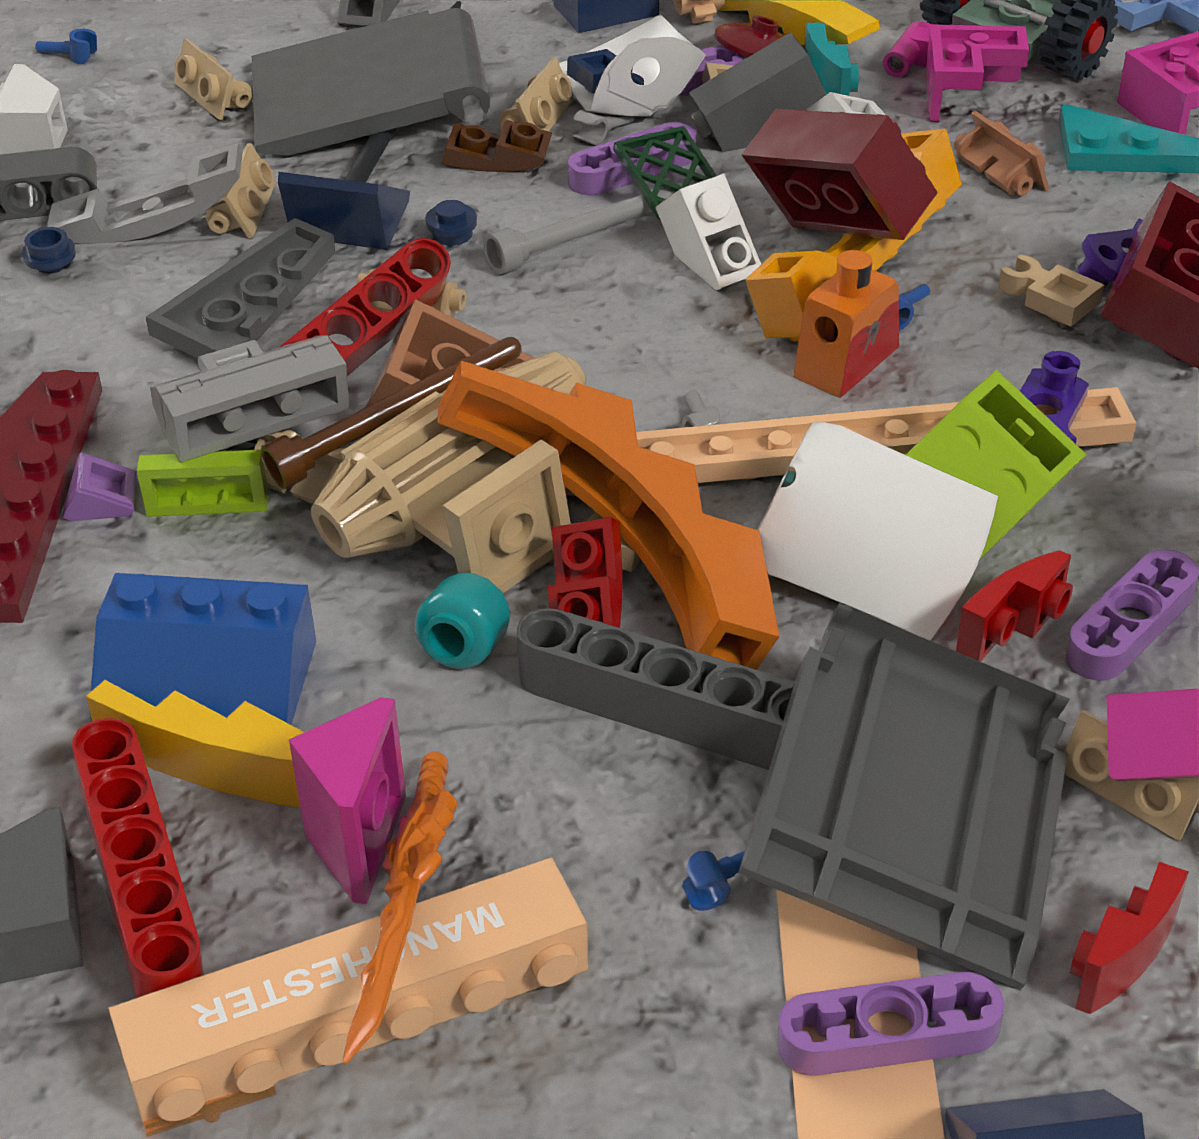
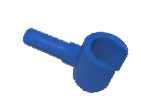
(79, 47)
(906, 300)
(707, 879)

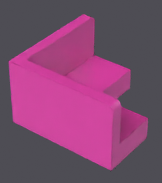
(969, 55)
(1162, 82)
(1153, 735)

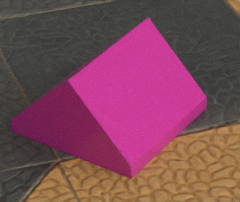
(351, 791)

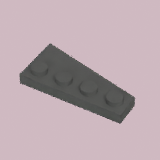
(245, 293)

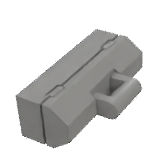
(250, 394)

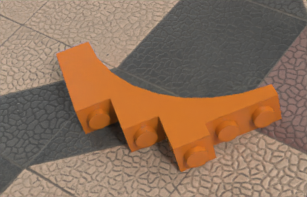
(703, 564)

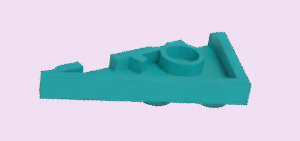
(1115, 144)

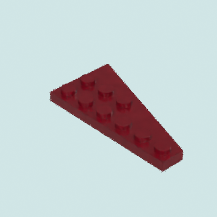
(37, 460)

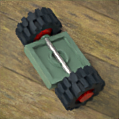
(1064, 32)

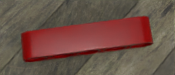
(388, 283)
(135, 858)

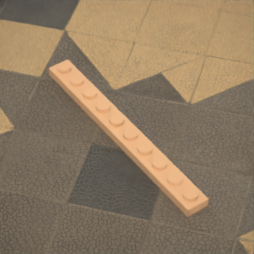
(769, 446)

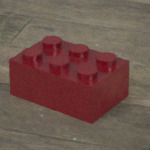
(840, 172)
(1160, 278)

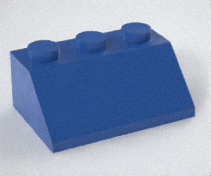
(206, 641)

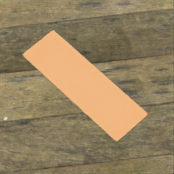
(872, 1103)

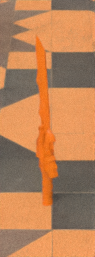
(409, 863)

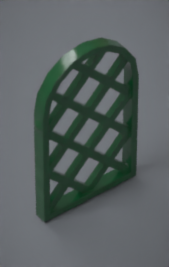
(625, 147)

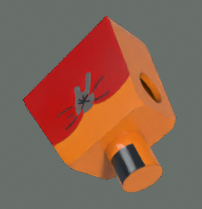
(848, 325)

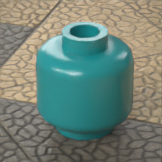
(462, 620)

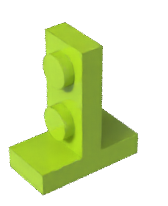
(203, 485)

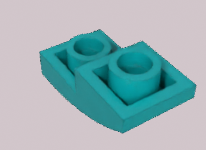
(830, 61)

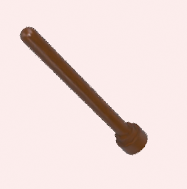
(292, 457)

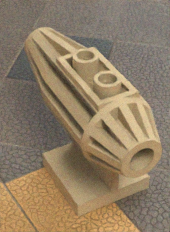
(452, 488)

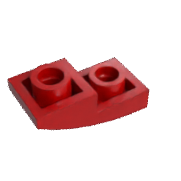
(588, 570)
(1015, 602)
(1127, 939)

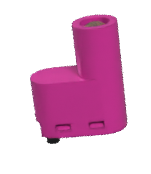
(908, 50)

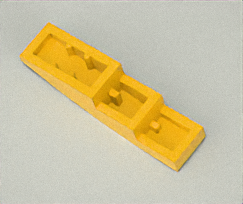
(842, 21)
(182, 738)

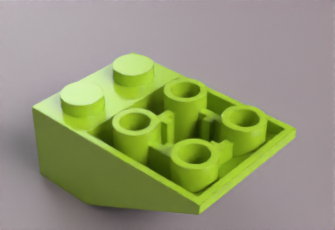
(1002, 447)

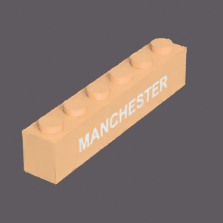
(297, 1003)

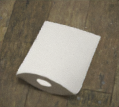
(657, 55)
(876, 529)

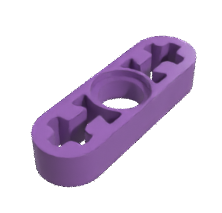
(600, 170)
(1131, 636)
(870, 1048)

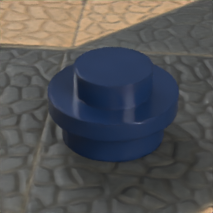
(451, 222)
(48, 250)

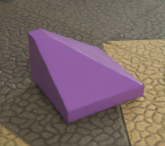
(99, 490)

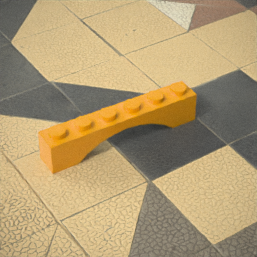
(788, 278)

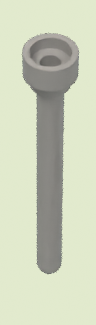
(508, 248)

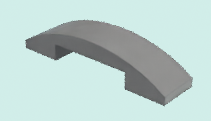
(92, 221)

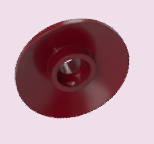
(748, 37)

